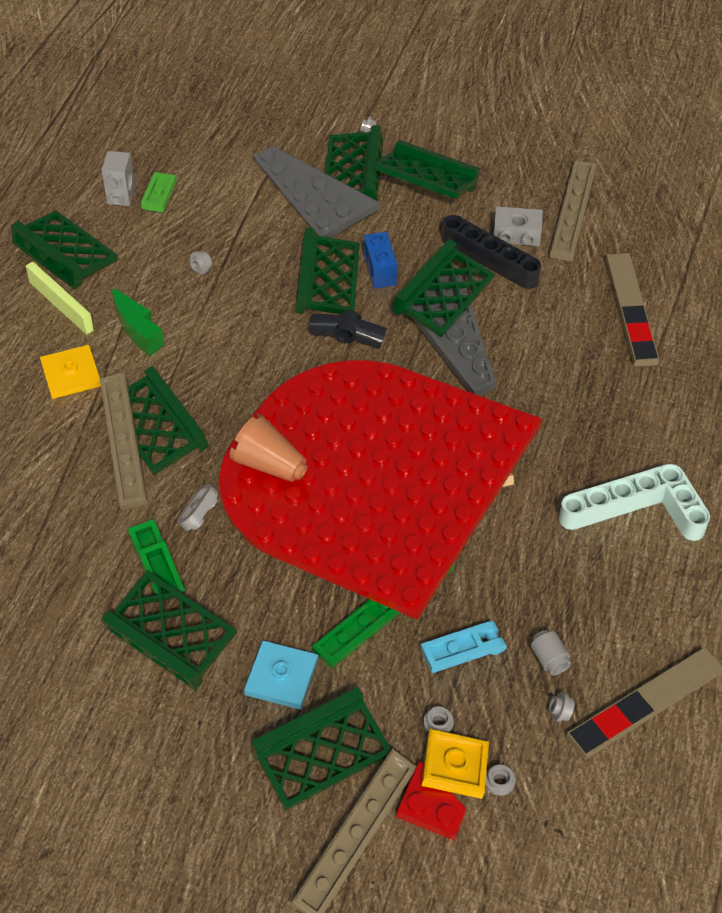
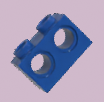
(380, 260)

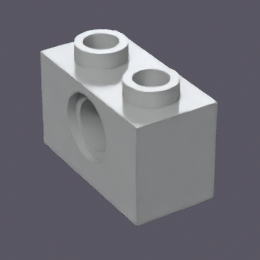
(118, 178)
(518, 225)

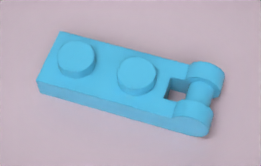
(462, 646)

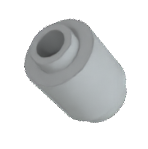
(551, 652)

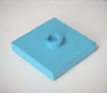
(281, 675)

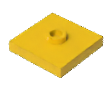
(70, 371)
(455, 763)

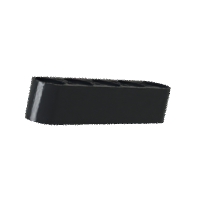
(492, 252)

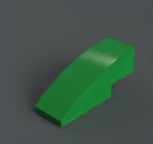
(138, 323)
(154, 555)

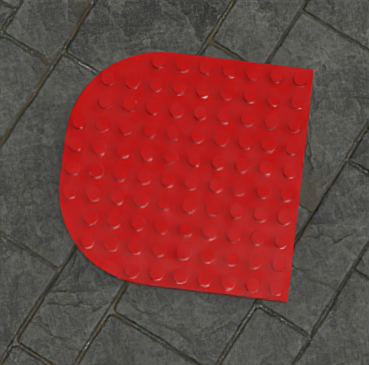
(389, 481)

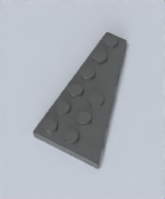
(315, 196)
(461, 344)

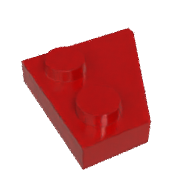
(431, 808)

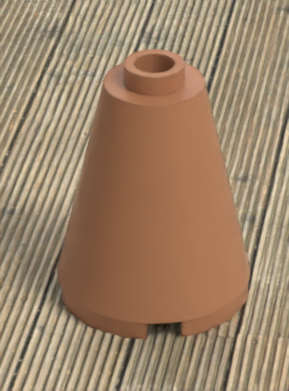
(267, 450)

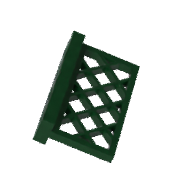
(373, 152)
(429, 170)
(51, 255)
(307, 276)
(425, 280)
(175, 413)
(159, 652)
(308, 725)

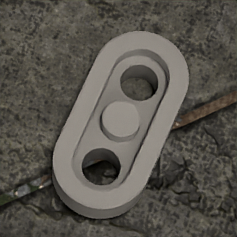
(198, 506)

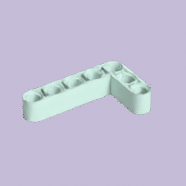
(621, 496)

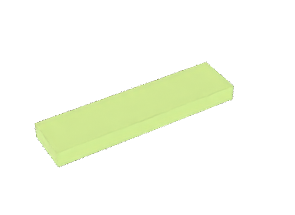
(60, 298)

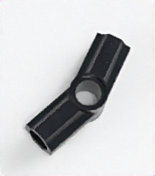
(347, 328)

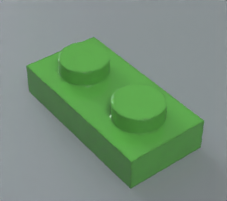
(158, 192)

